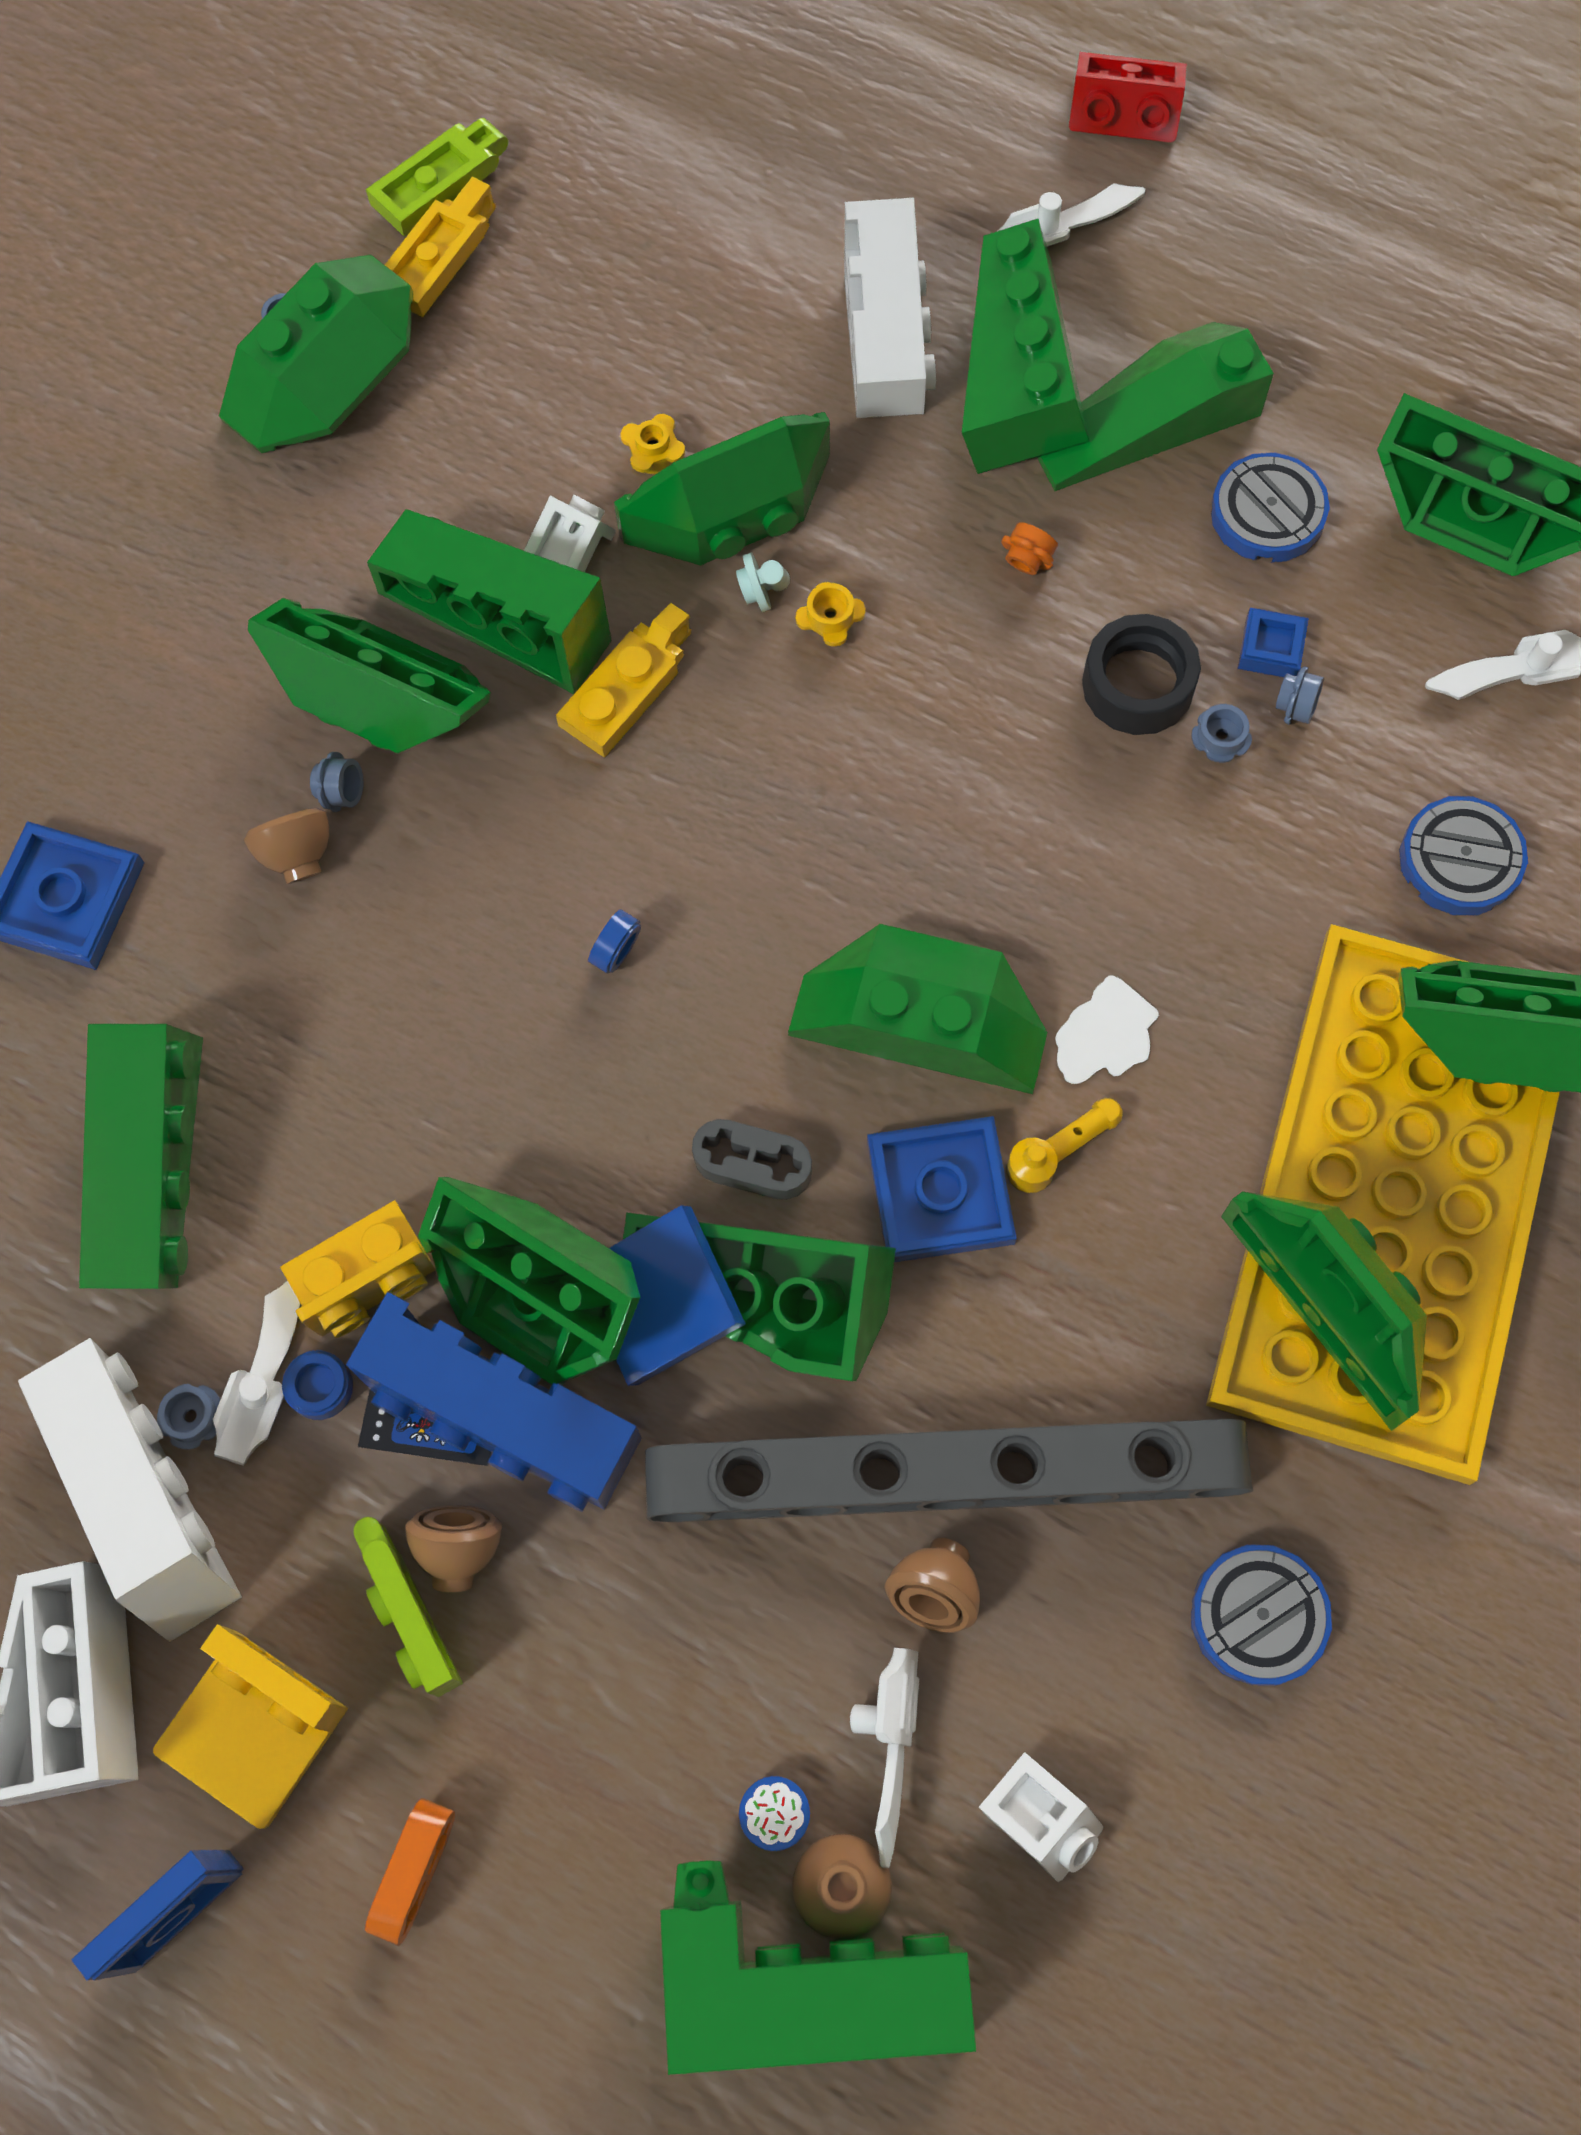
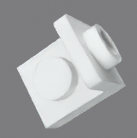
(569, 532)
(1043, 1818)

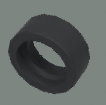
(1154, 636)

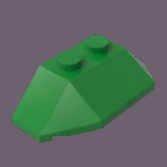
(318, 353)
(1480, 489)
(729, 492)
(364, 676)
(924, 1007)
(1498, 1022)
(528, 1280)
(1342, 1294)

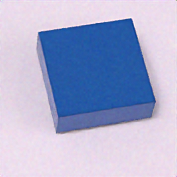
(1272, 643)

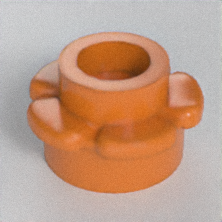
(1029, 548)

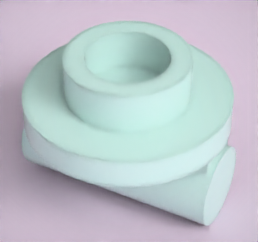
(756, 581)

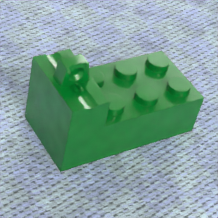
(799, 2007)

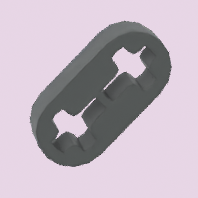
(755, 1144)

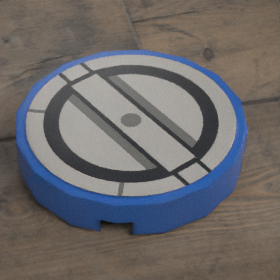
(1269, 507)
(1463, 855)
(1261, 1615)

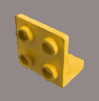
(356, 1270)
(248, 1728)

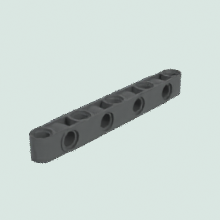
(948, 1470)

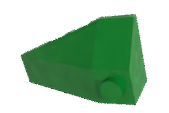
(1165, 400)
(801, 1297)

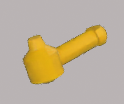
(1036, 1160)

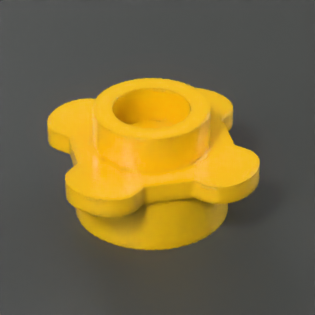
(652, 457)
(830, 598)

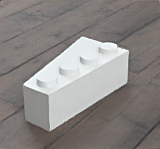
(127, 1491)

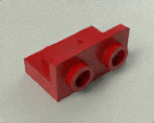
(1127, 97)

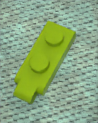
(437, 173)
(399, 1602)

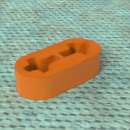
(410, 1872)

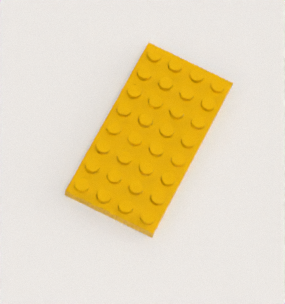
(1439, 1180)

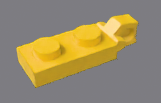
(442, 243)
(626, 682)

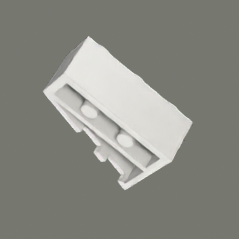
(885, 309)
(65, 1687)

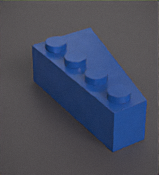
(493, 1405)

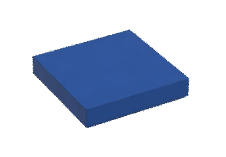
(64, 894)
(941, 1189)
(680, 1292)
(158, 1914)

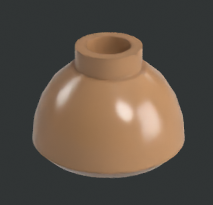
(291, 843)
(453, 1543)
(936, 1587)
(841, 1886)

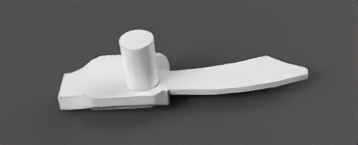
(1057, 224)
(1535, 661)
(253, 1398)
(892, 1723)

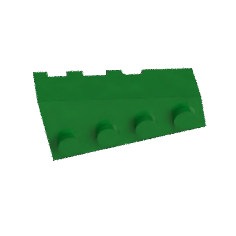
(1021, 368)
(496, 597)
(137, 1154)

